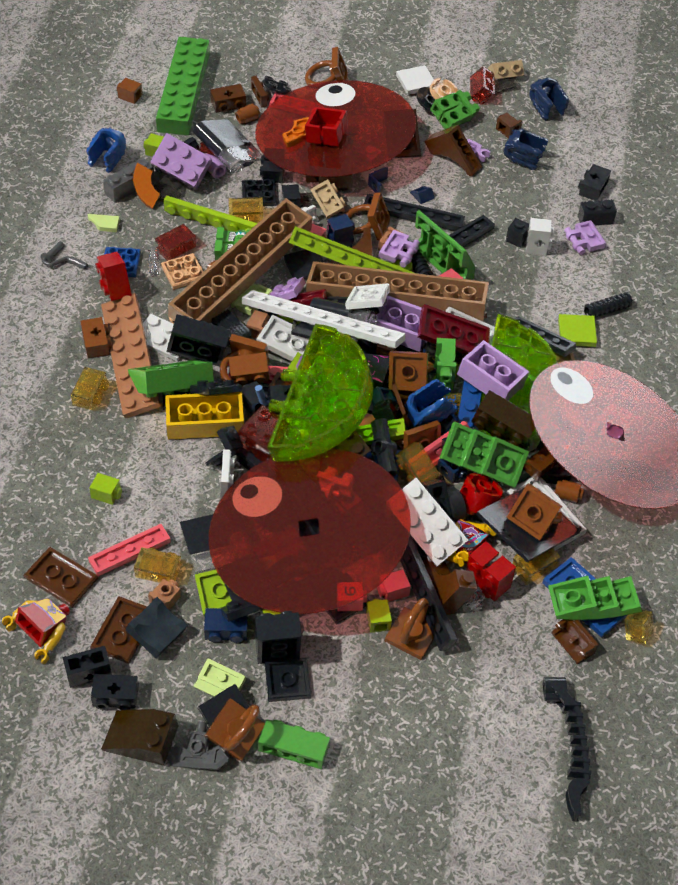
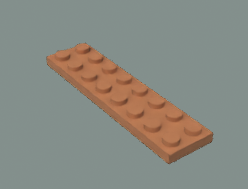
(127, 352)

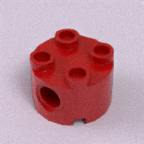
(479, 492)

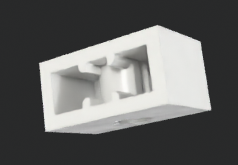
(538, 236)

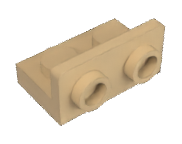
(507, 69)
(327, 198)

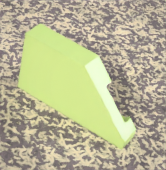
(105, 222)

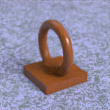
(337, 68)
(377, 216)
(241, 346)
(409, 370)
(424, 434)
(535, 512)
(411, 630)
(236, 729)

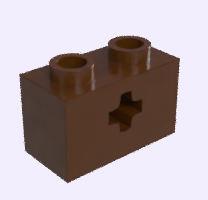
(228, 98)

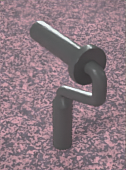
(47, 257)

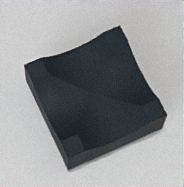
(156, 628)

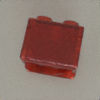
(257, 432)

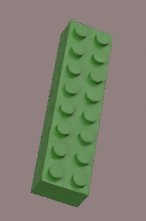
(183, 86)

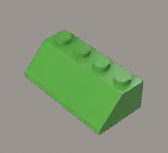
(170, 377)

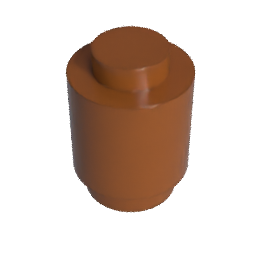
(247, 114)
(569, 491)

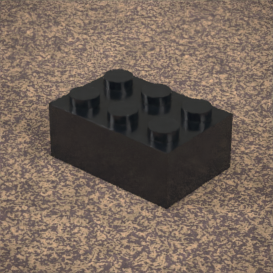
(198, 340)
(277, 636)

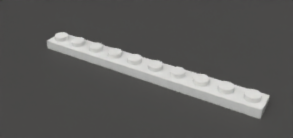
(314, 316)

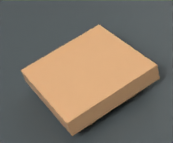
(182, 270)

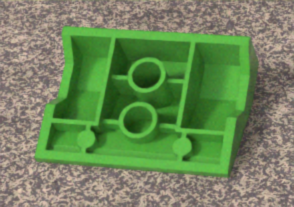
(442, 250)

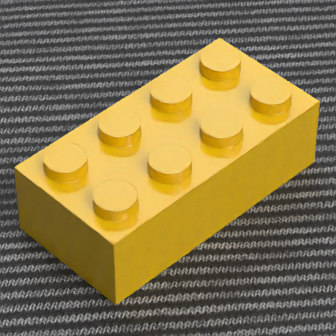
(202, 414)

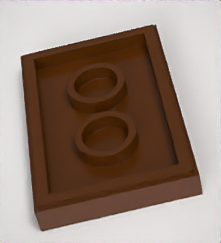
(60, 577)
(113, 631)

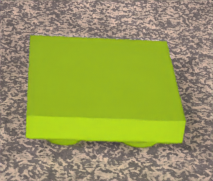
(578, 329)

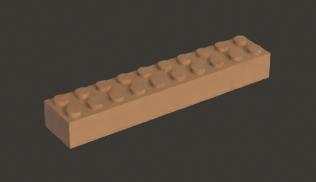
(241, 264)
(413, 288)

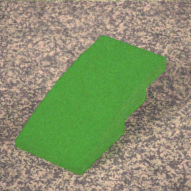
(484, 454)
(594, 599)

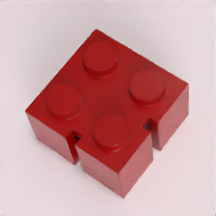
(326, 126)
(113, 276)
(493, 579)

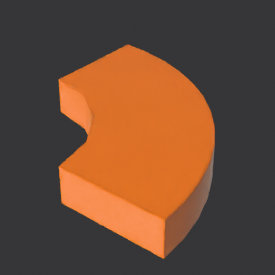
(296, 134)
(144, 186)

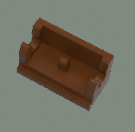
(539, 464)
(575, 639)

